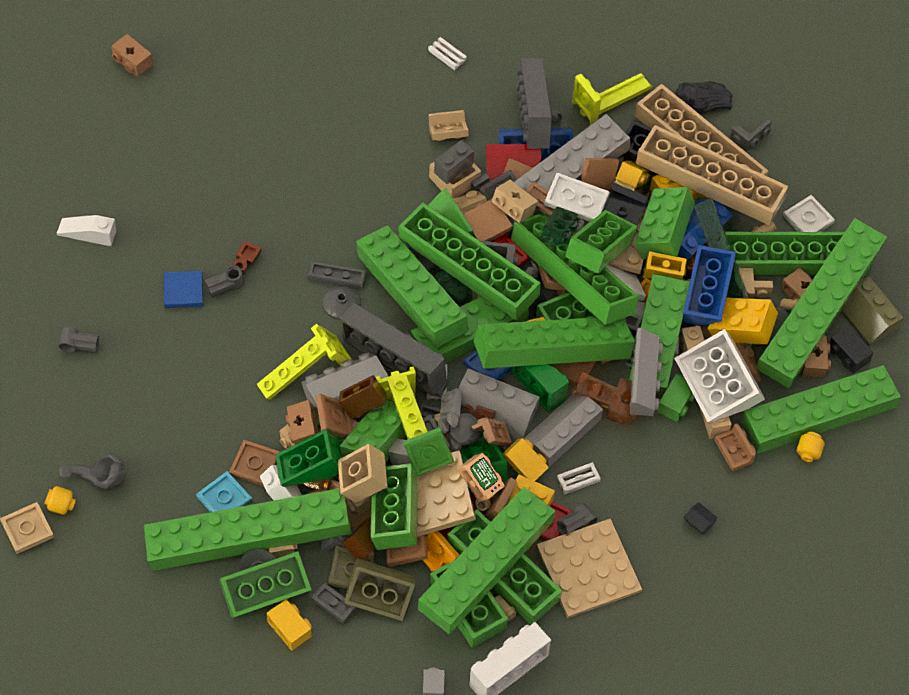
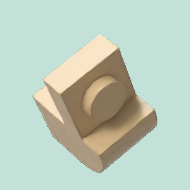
(755, 288)

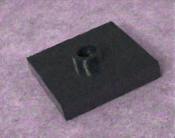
(625, 207)

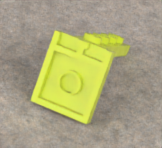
(595, 103)
(303, 359)
(401, 390)

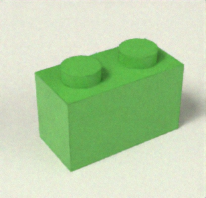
(676, 399)

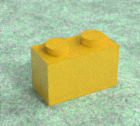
(633, 174)
(664, 266)
(525, 460)
(289, 624)

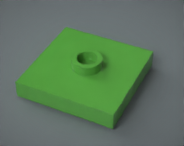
(428, 451)

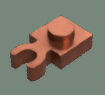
(246, 255)
(480, 412)

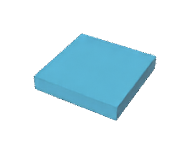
(224, 494)

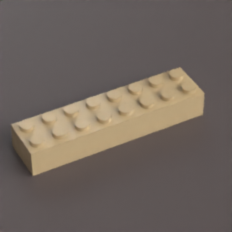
(672, 114)
(712, 175)

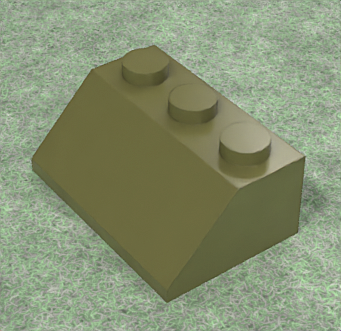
(871, 312)
(379, 589)

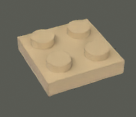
(27, 528)

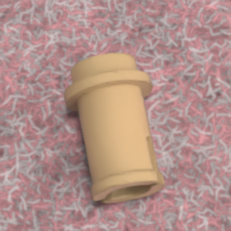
(765, 228)
(788, 304)
(483, 505)
(507, 609)

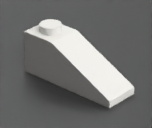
(89, 228)
(273, 487)

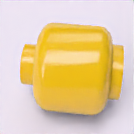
(810, 446)
(59, 500)

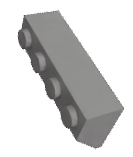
(645, 373)
(342, 377)
(508, 401)
(564, 427)

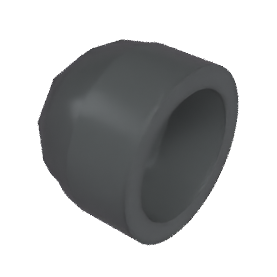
(556, 116)

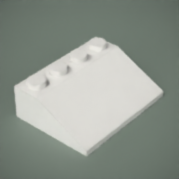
(719, 377)

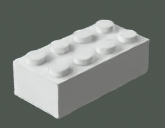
(510, 661)

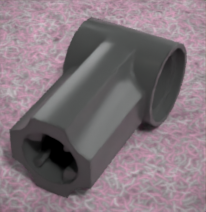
(224, 282)
(73, 339)
(578, 519)

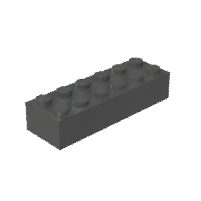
(533, 103)
(393, 347)

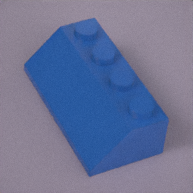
(558, 138)
(694, 233)
(708, 286)

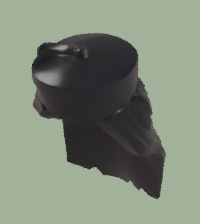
(705, 96)

